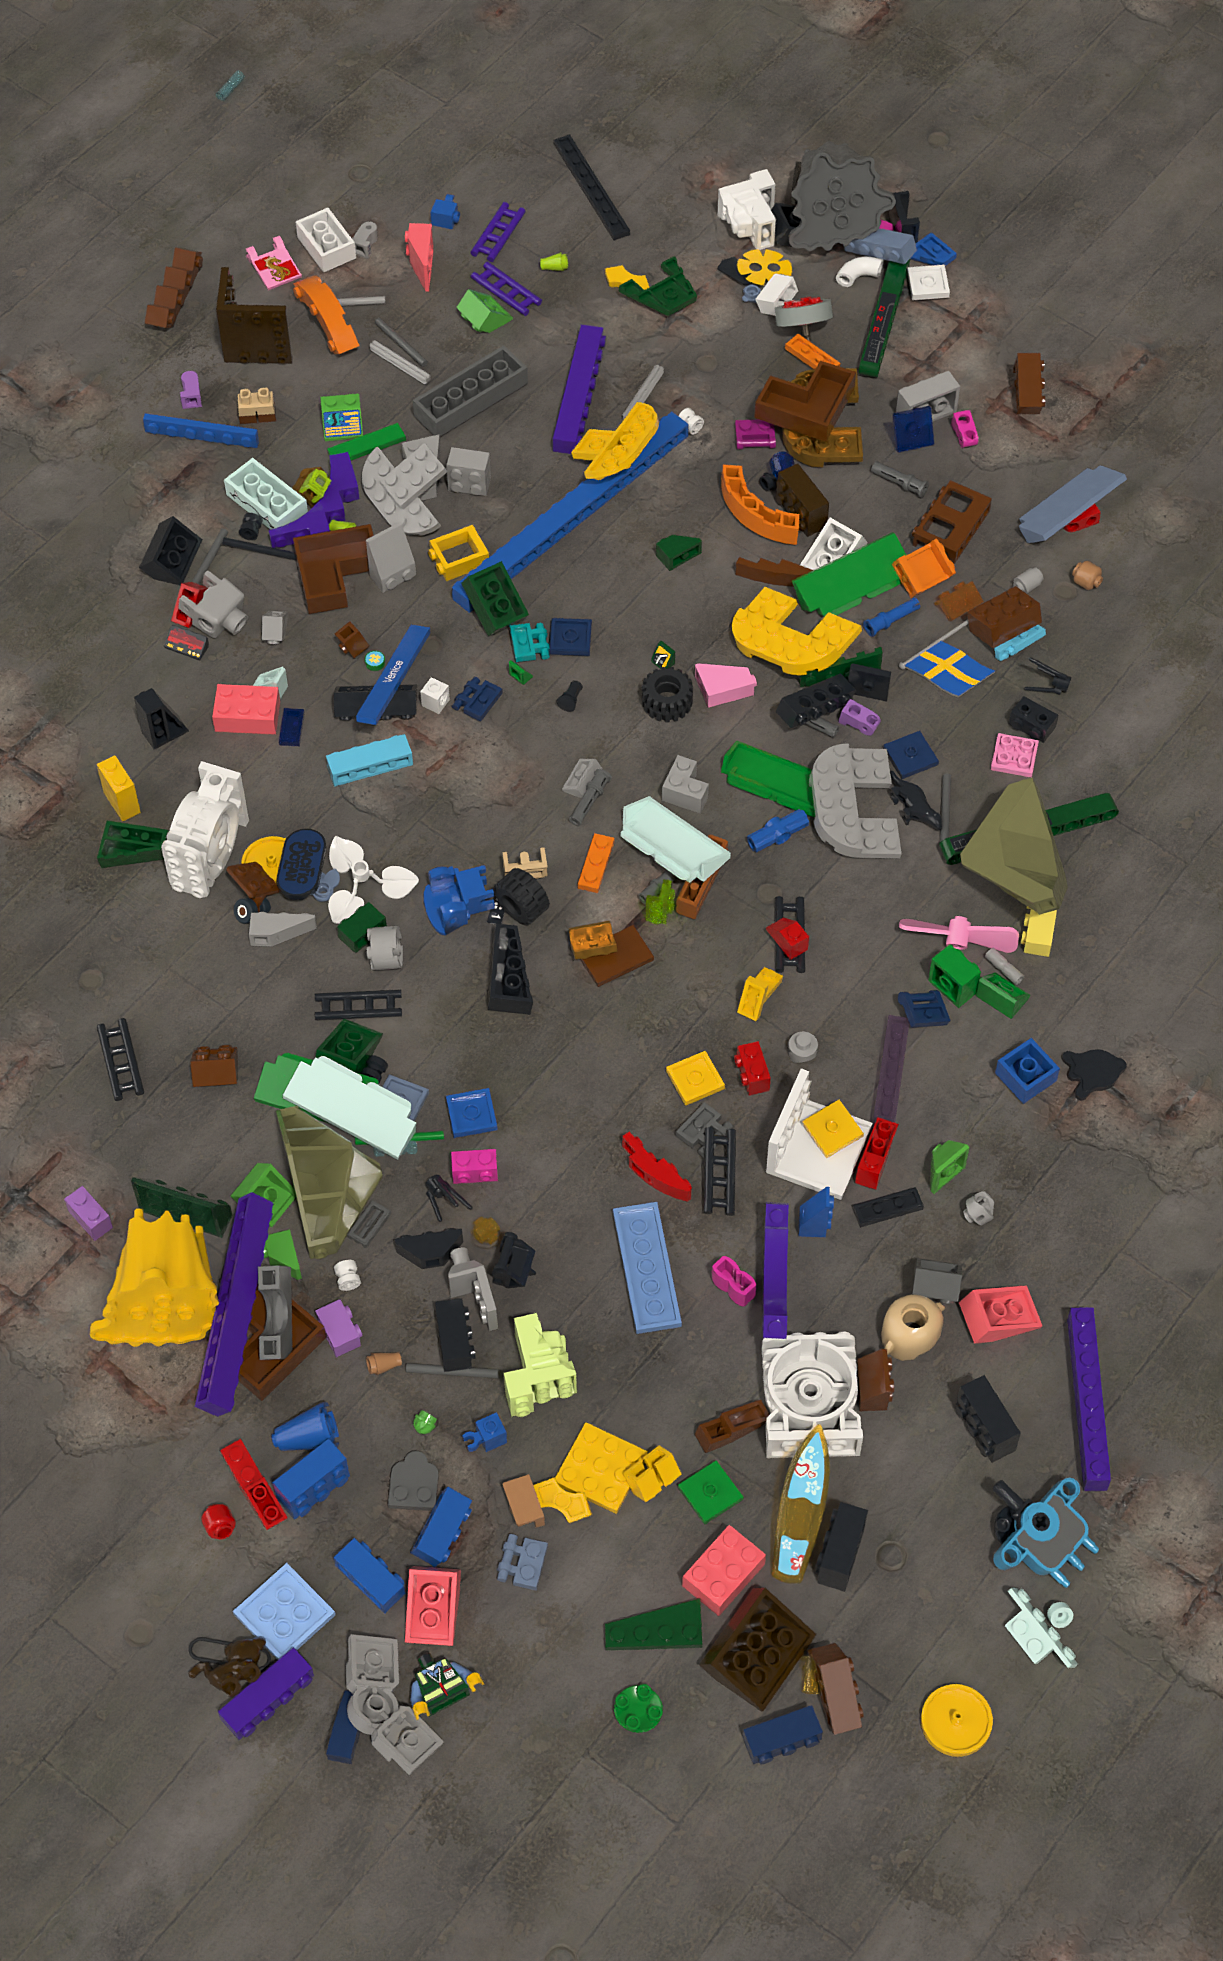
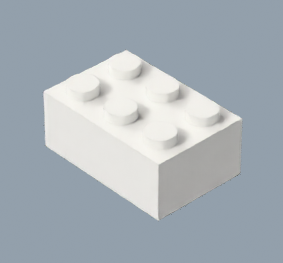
(325, 239)

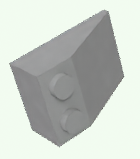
(390, 558)

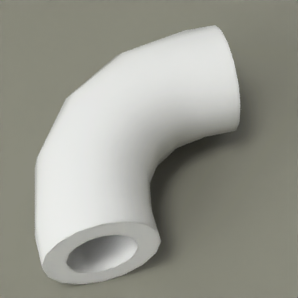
(859, 267)

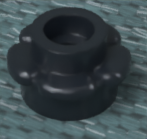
(768, 481)

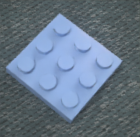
(284, 1612)

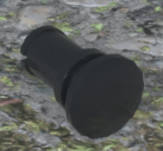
(569, 698)

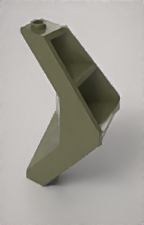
(1019, 849)
(328, 1179)

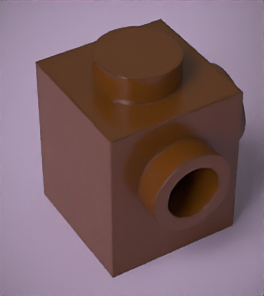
(354, 643)

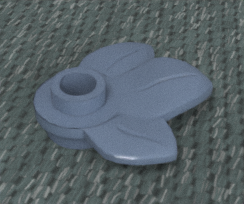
(327, 884)

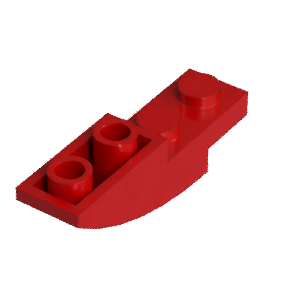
(658, 1174)
(253, 1485)

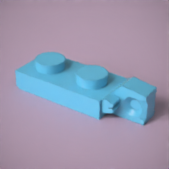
(1019, 642)

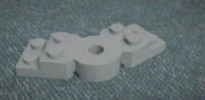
(372, 1678)

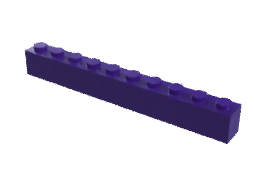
(235, 1305)

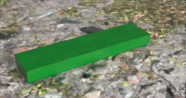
(367, 443)

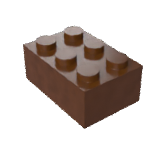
(1004, 617)

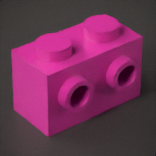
(474, 1166)

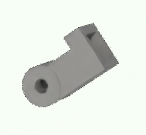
(365, 238)

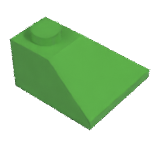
(947, 1162)

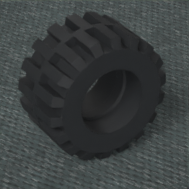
(667, 681)
(521, 896)

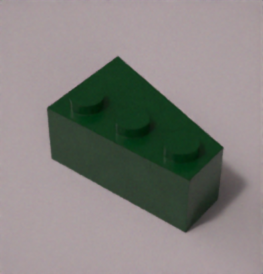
(130, 844)

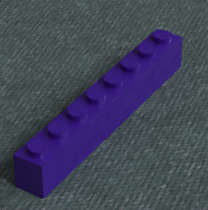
(578, 389)
(1088, 1399)

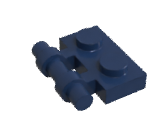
(482, 700)

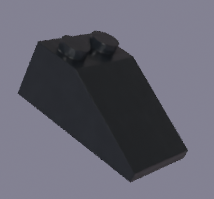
(784, 222)

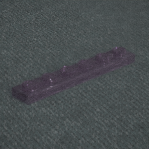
(891, 1069)

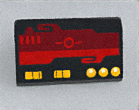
(186, 642)

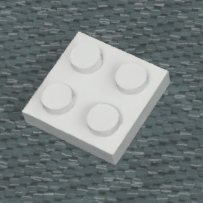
(928, 282)

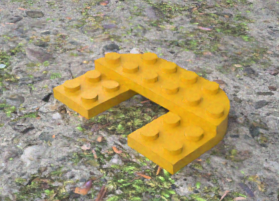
(761, 634)

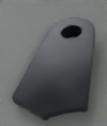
(729, 268)

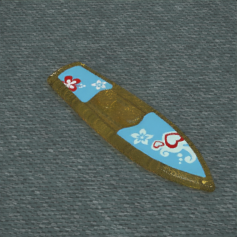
(801, 1508)

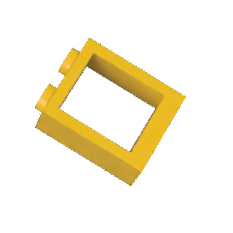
(461, 566)

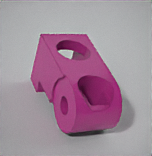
(965, 429)

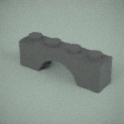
(275, 1286)

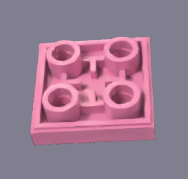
(1014, 755)

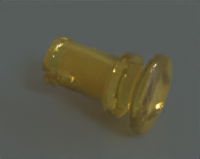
(810, 1683)

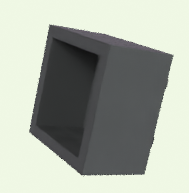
(937, 1280)

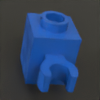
(445, 213)
(488, 1432)

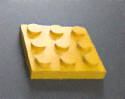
(598, 1466)

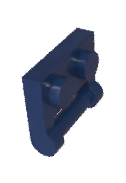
(924, 1014)

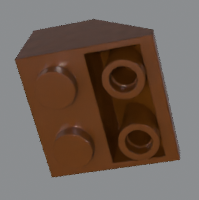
(214, 1066)
(874, 1381)

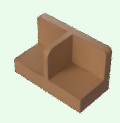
(524, 1501)

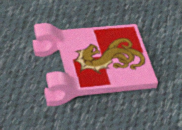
(275, 266)

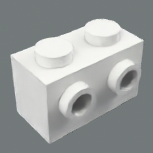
(776, 291)

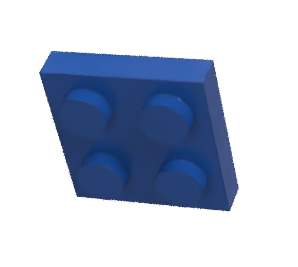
(471, 1113)

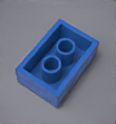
(311, 1479)

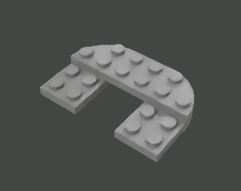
(835, 804)

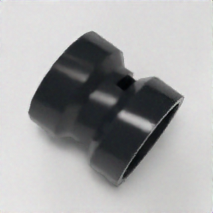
(250, 526)
(375, 1067)

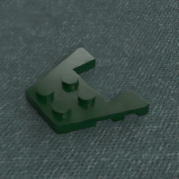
(667, 295)

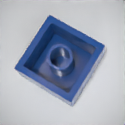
(1027, 1070)

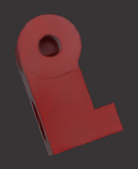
(1086, 519)

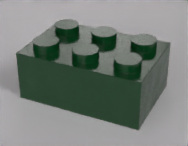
(495, 598)

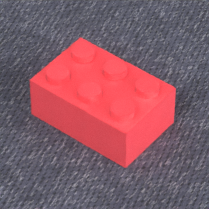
(246, 709)
(724, 1570)

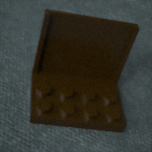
(251, 331)

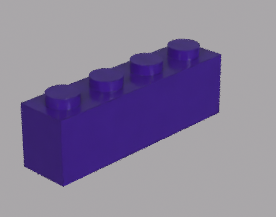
(263, 1696)

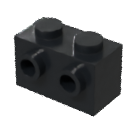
(1033, 719)

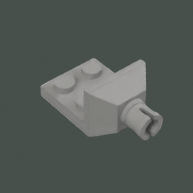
(471, 1277)

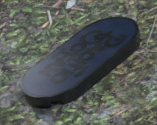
(301, 864)

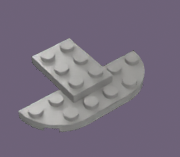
(397, 489)

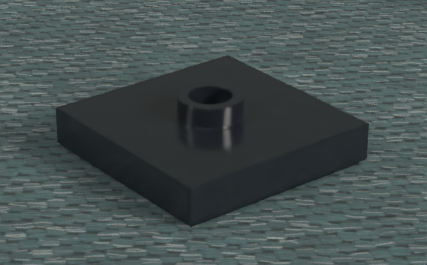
(870, 682)

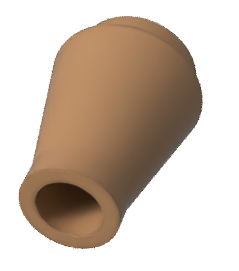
(382, 1362)

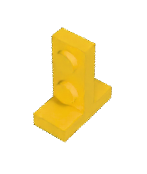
(757, 991)

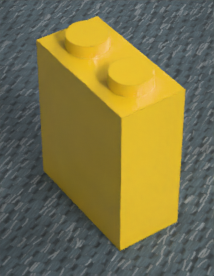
(118, 788)

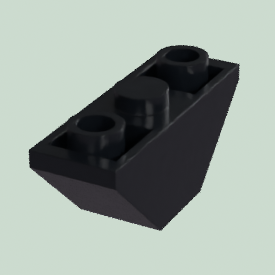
(430, 1248)

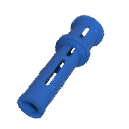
(884, 620)

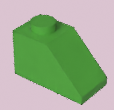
(281, 1252)

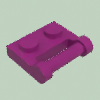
(754, 434)

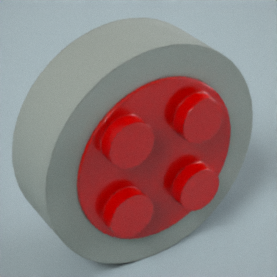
(803, 313)

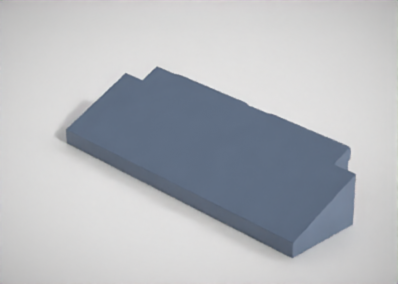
(1068, 502)

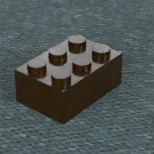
(802, 497)

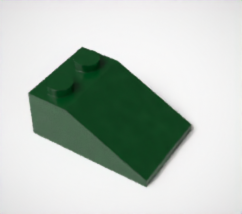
(350, 1045)

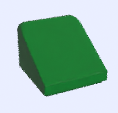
(519, 673)

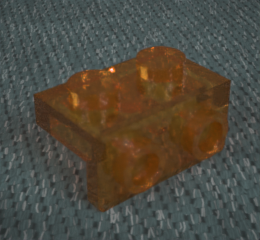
(959, 601)

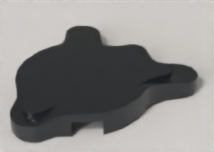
(1094, 1070)

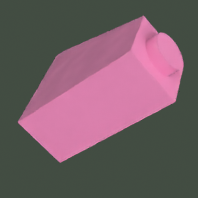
(724, 683)

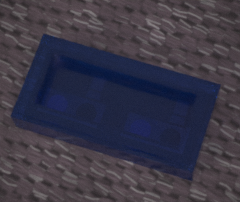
(291, 727)

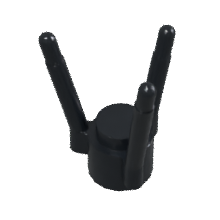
(1060, 681)
(438, 1188)

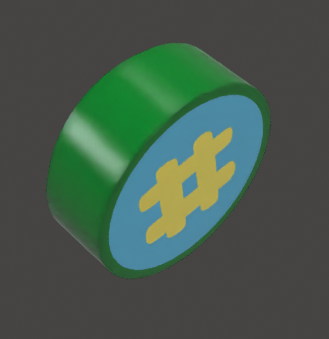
(375, 660)

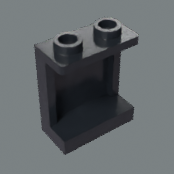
(898, 216)

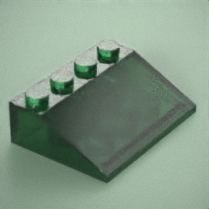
(157, 1197)

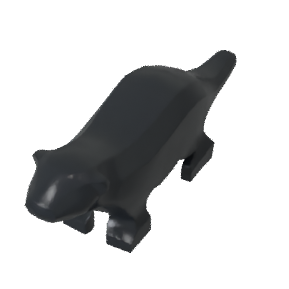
(915, 803)

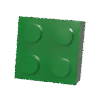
(954, 975)

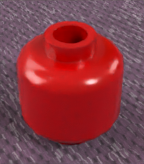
(218, 1521)

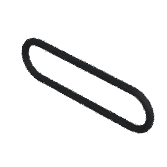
(223, 1643)

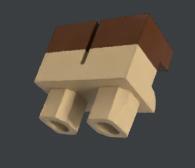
(252, 403)

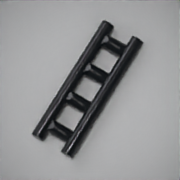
(799, 908)
(347, 998)
(113, 1070)
(710, 1161)

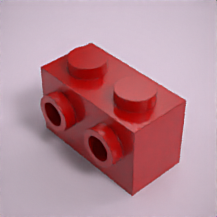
(753, 1068)

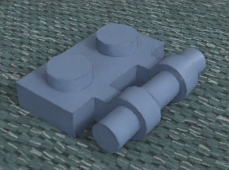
(530, 1562)

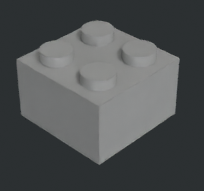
(468, 471)

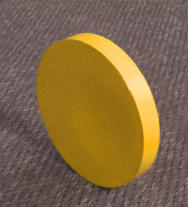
(267, 853)
(956, 1720)

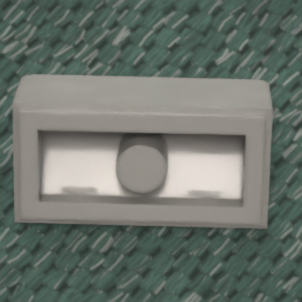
(580, 776)

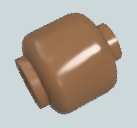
(1087, 575)

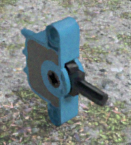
(1053, 1540)

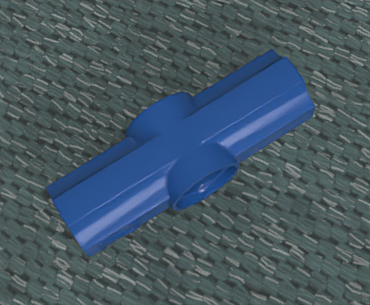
(777, 830)

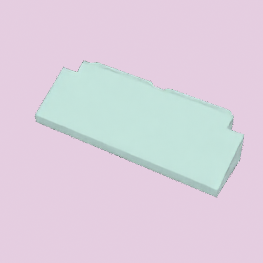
(671, 840)
(354, 1107)

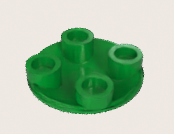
(638, 1708)

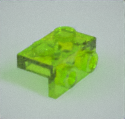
(659, 907)

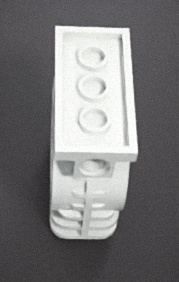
(205, 830)
(795, 1413)

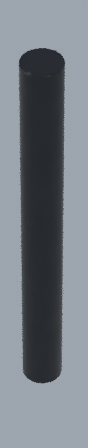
(259, 548)

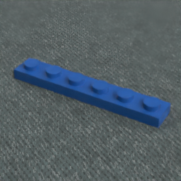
(201, 430)

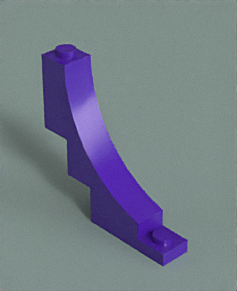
(775, 1271)

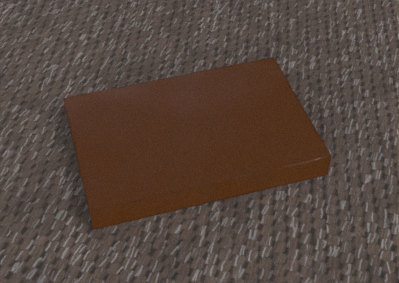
(630, 955)

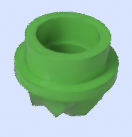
(424, 1422)

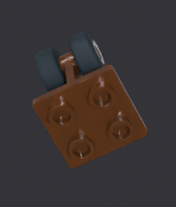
(256, 885)

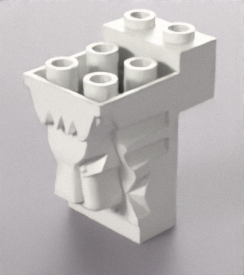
(749, 208)

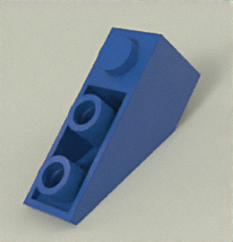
(816, 1214)

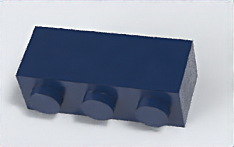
(782, 1735)

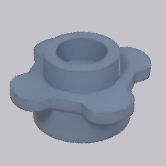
(751, 293)

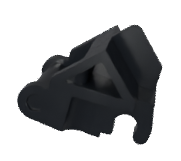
(519, 1257)

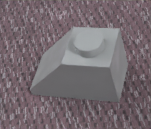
(274, 626)

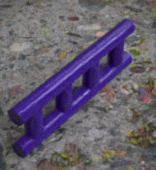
(499, 240)
(505, 279)

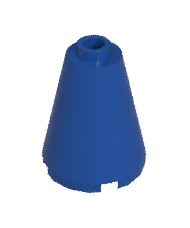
(307, 1430)

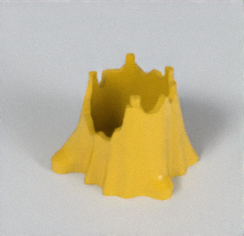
(160, 1287)

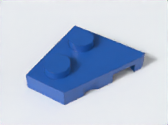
(933, 251)

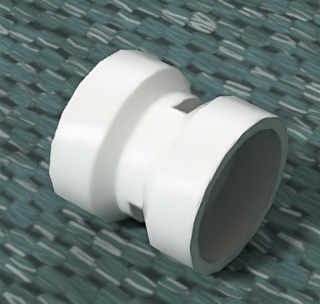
(695, 422)
(347, 1275)

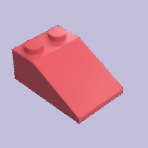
(420, 251)
(999, 1313)
(432, 1605)

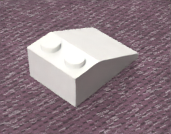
(832, 543)

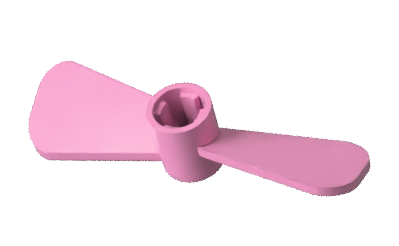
(961, 932)

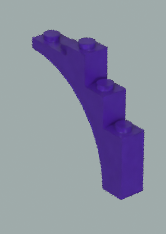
(330, 507)

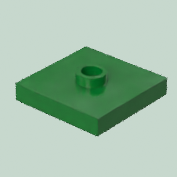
(710, 1492)

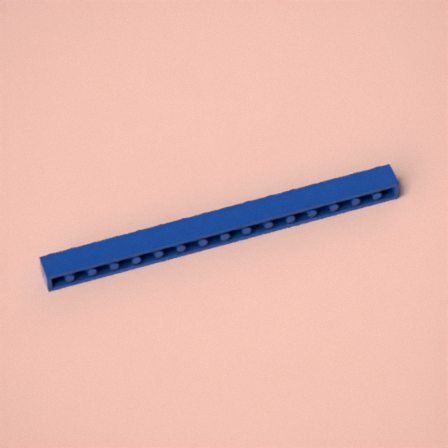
(576, 508)

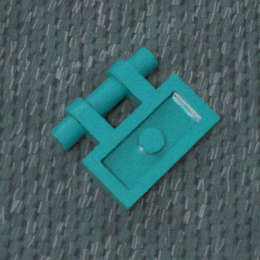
(523, 644)

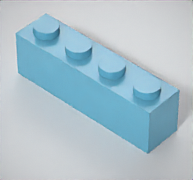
(369, 760)

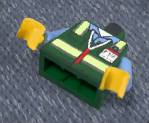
(440, 1685)

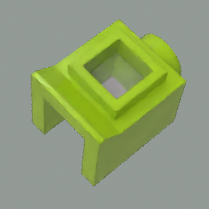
(317, 482)

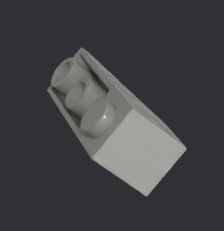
(272, 928)

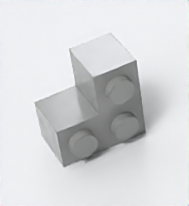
(682, 787)

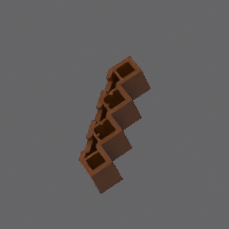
(175, 288)

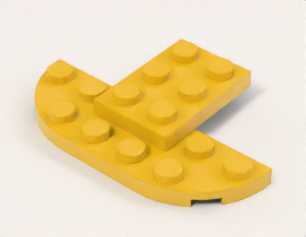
(619, 448)

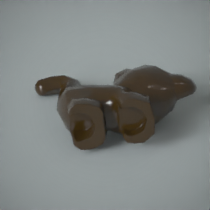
(241, 1665)

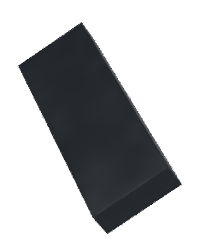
(888, 1207)

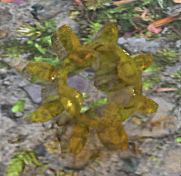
(486, 1230)

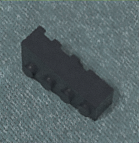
(508, 977)

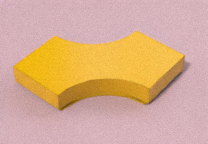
(618, 276)
(572, 1505)

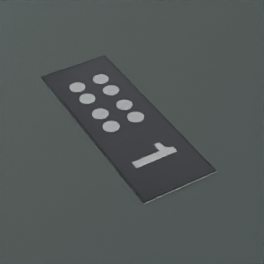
(496, 915)

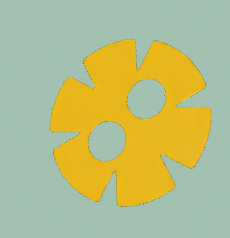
(769, 257)

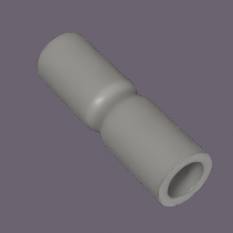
(1002, 964)

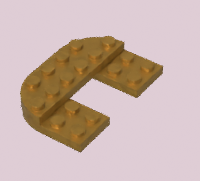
(842, 445)

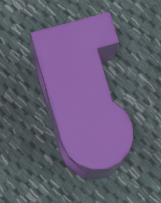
(191, 395)
(859, 717)

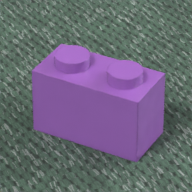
(88, 1213)
(339, 1328)

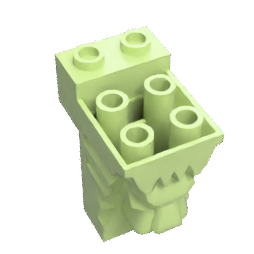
(545, 1368)

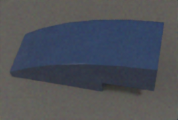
(343, 1735)

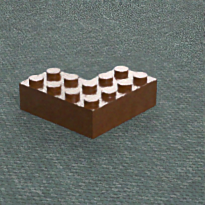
(807, 409)
(324, 562)
(265, 1375)

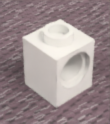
(435, 695)

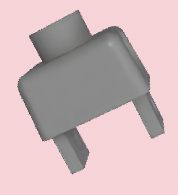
(218, 609)

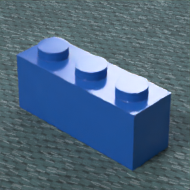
(442, 1527)
(370, 1575)

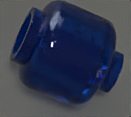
(779, 462)

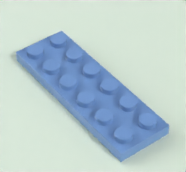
(647, 1268)

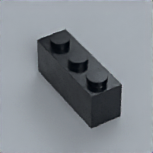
(454, 1335)

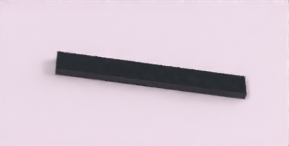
(591, 187)

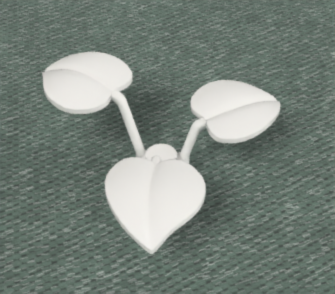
(348, 854)

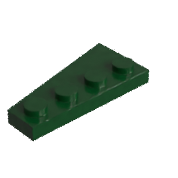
(842, 666)
(659, 1629)

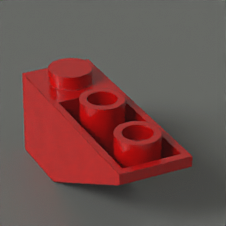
(876, 1153)

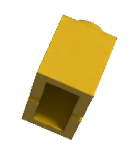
(661, 1472)

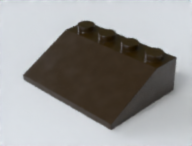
(758, 1648)

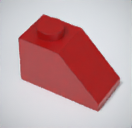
(193, 592)
(789, 937)

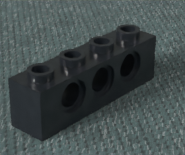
(815, 700)

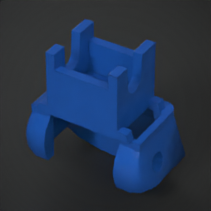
(452, 902)

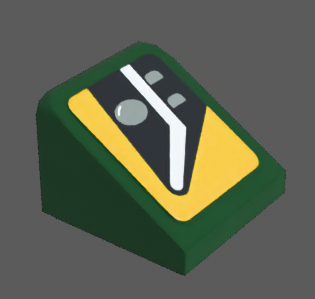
(663, 656)

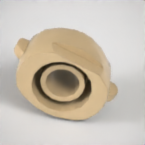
(908, 1342)

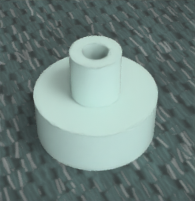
(1060, 1614)

